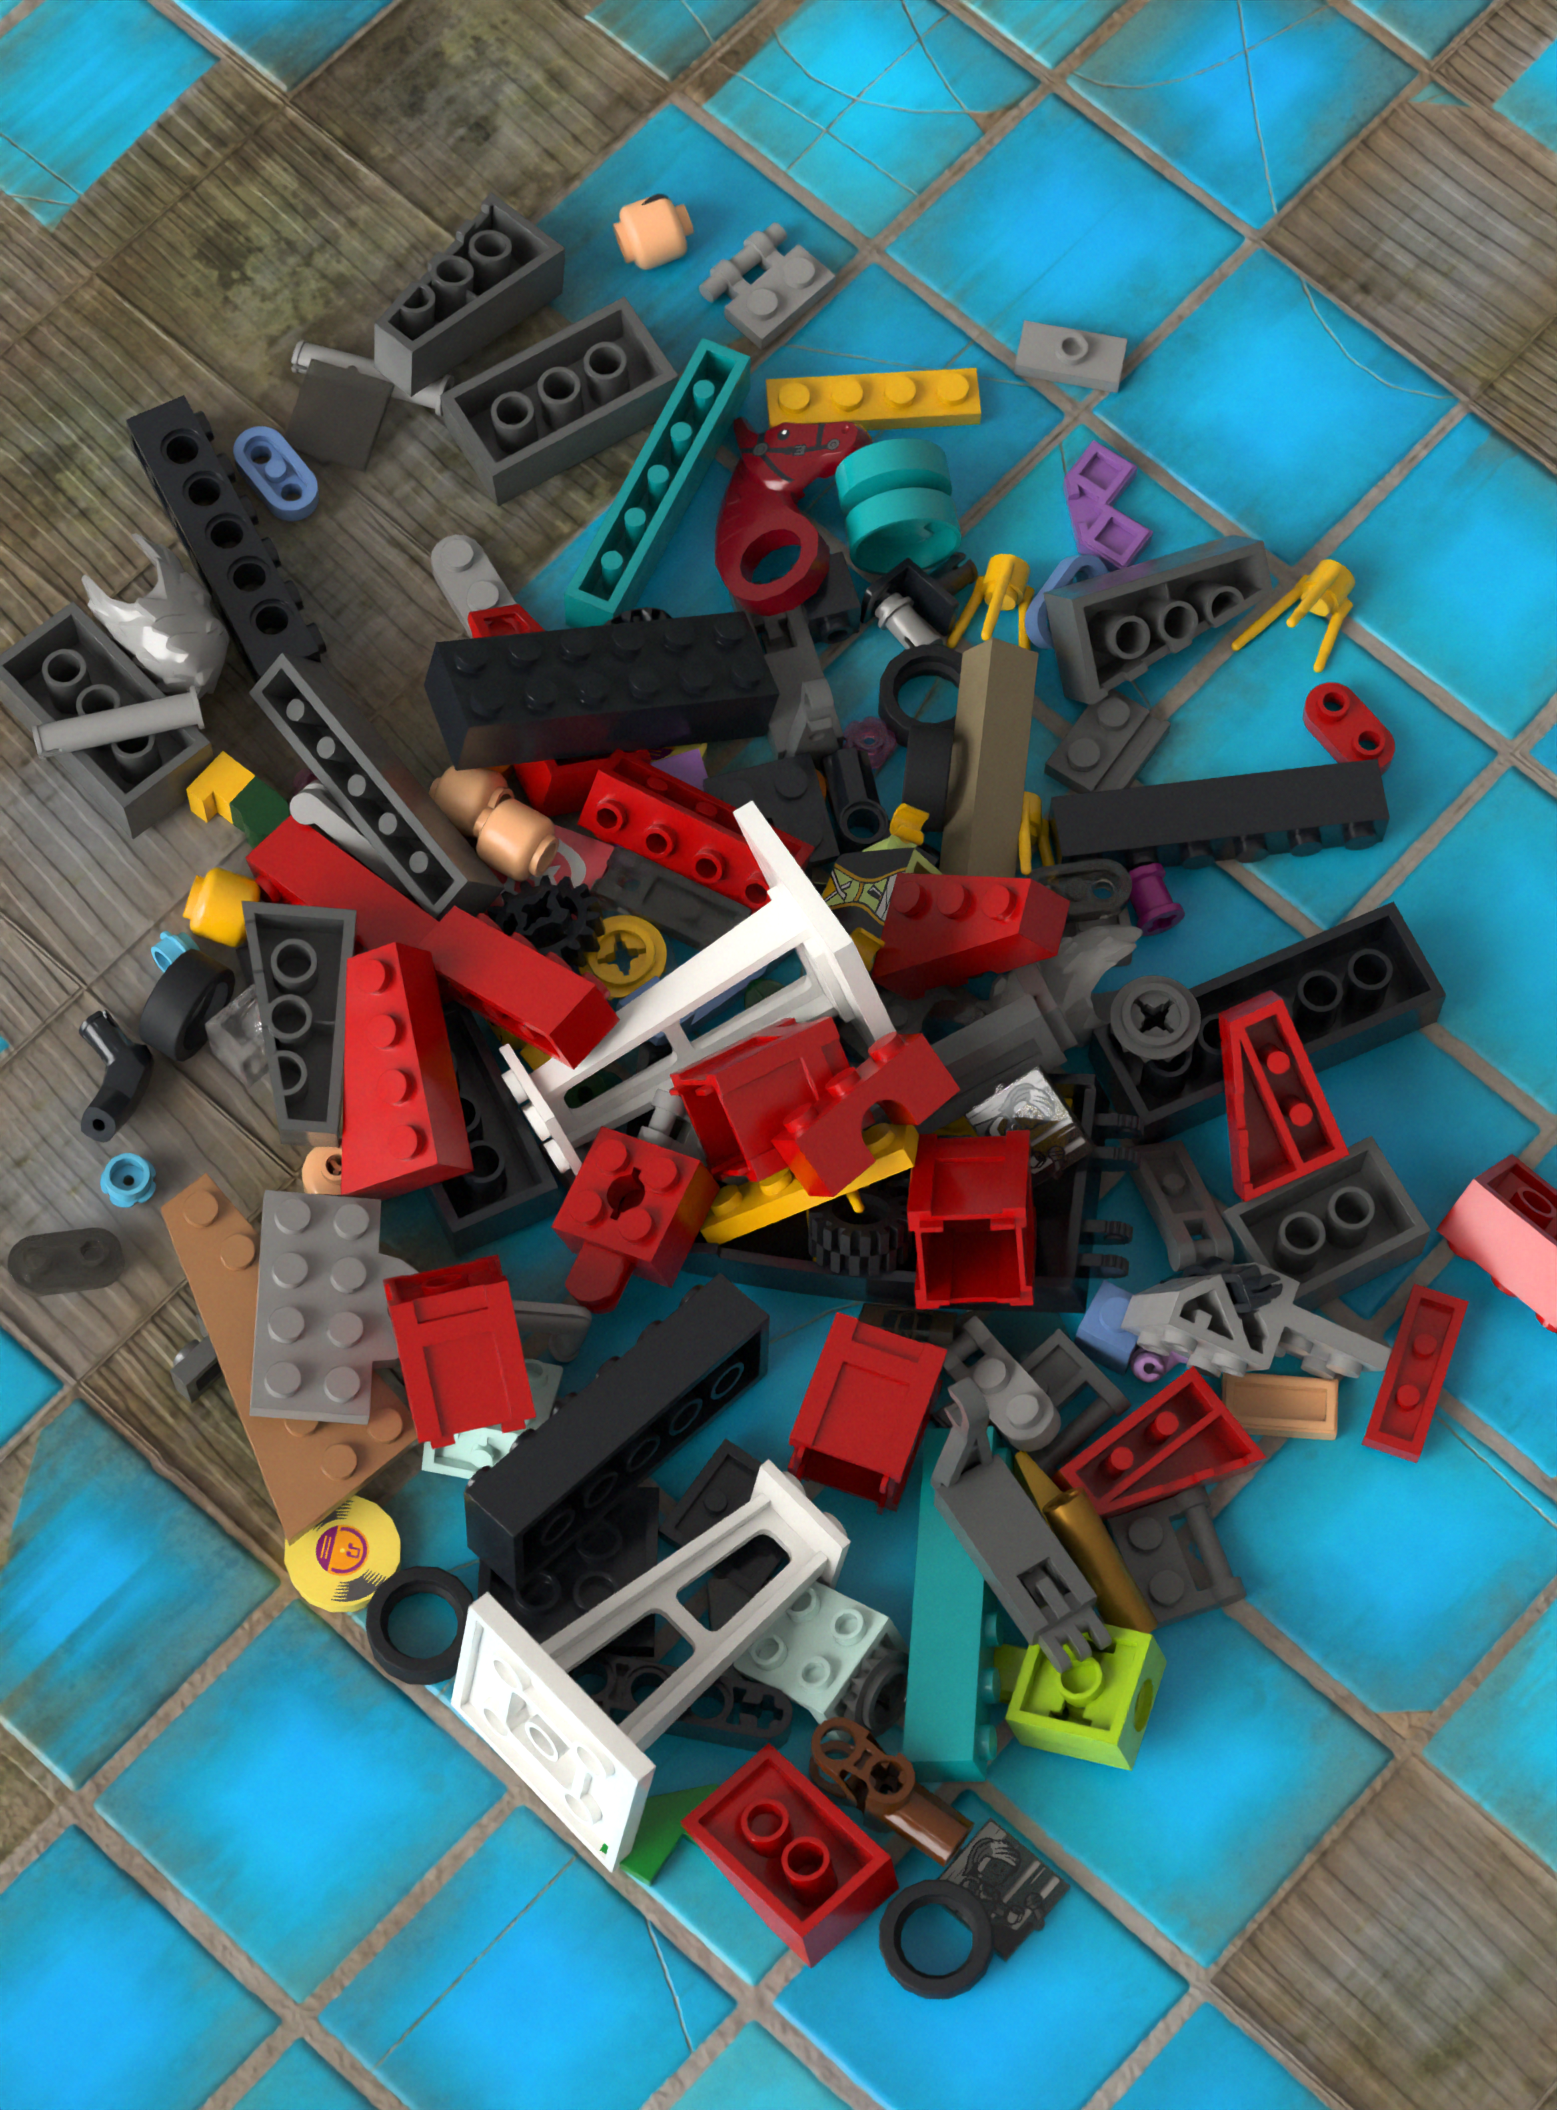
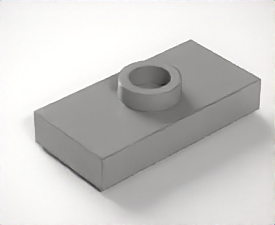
(1070, 356)

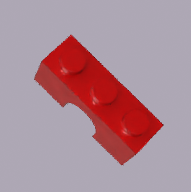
(825, 1138)

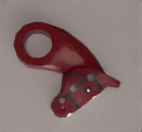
(763, 513)

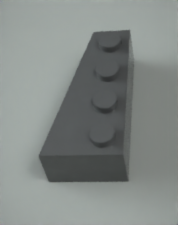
(468, 297)
(1138, 614)
(301, 1001)

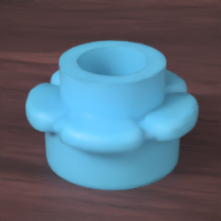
(171, 948)
(127, 1166)

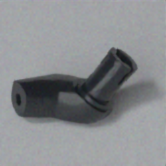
(125, 1077)

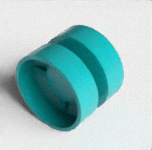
(898, 505)

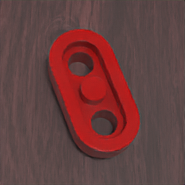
(1344, 729)

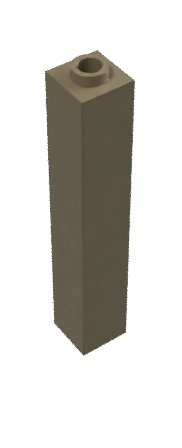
(989, 761)

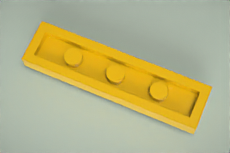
(878, 399)
(781, 1195)

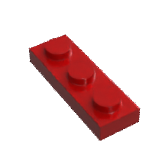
(1415, 1373)

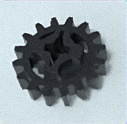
(545, 918)

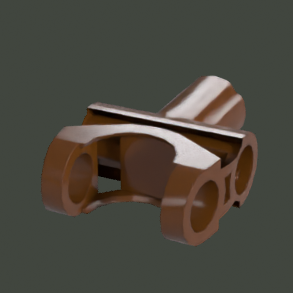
(908, 1811)

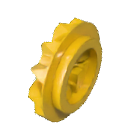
(638, 939)

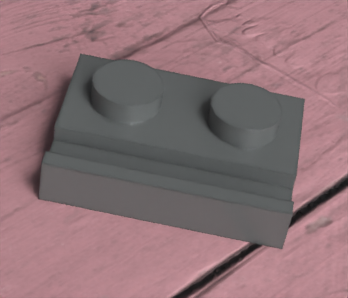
(1107, 746)

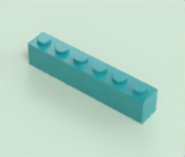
(659, 486)
(950, 1644)

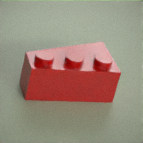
(964, 926)
(1273, 1100)
(1161, 1449)

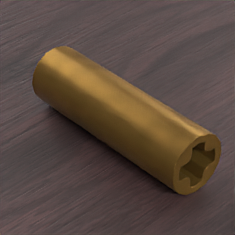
(1099, 1561)

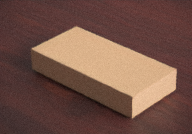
(1283, 1405)

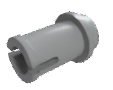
(904, 623)

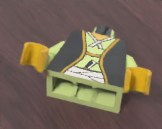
(865, 880)

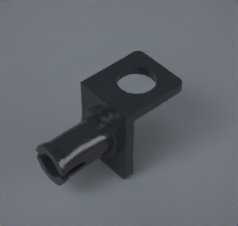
(930, 592)

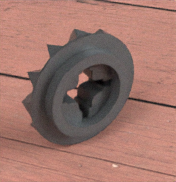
(1155, 995)
(879, 1691)

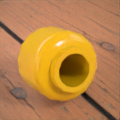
(217, 906)

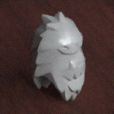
(169, 629)
(1073, 977)

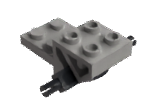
(1240, 1320)

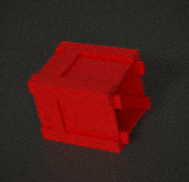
(750, 1088)
(973, 1220)
(459, 1350)
(866, 1412)

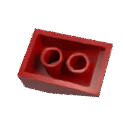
(792, 1854)

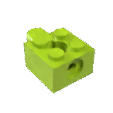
(1089, 1710)

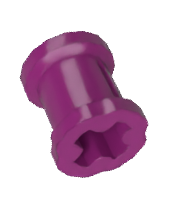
(1153, 901)

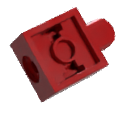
(649, 1233)

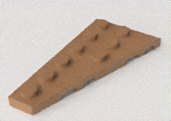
(303, 1462)

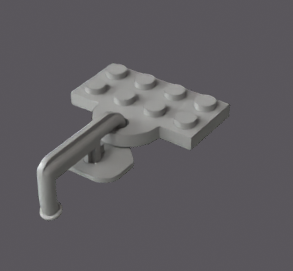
(327, 1314)

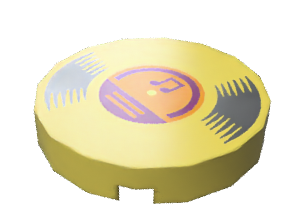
(345, 1556)

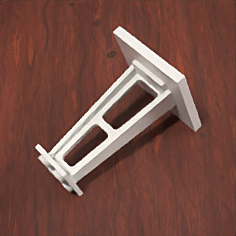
(793, 919)
(559, 1736)

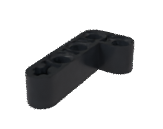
(628, 1674)

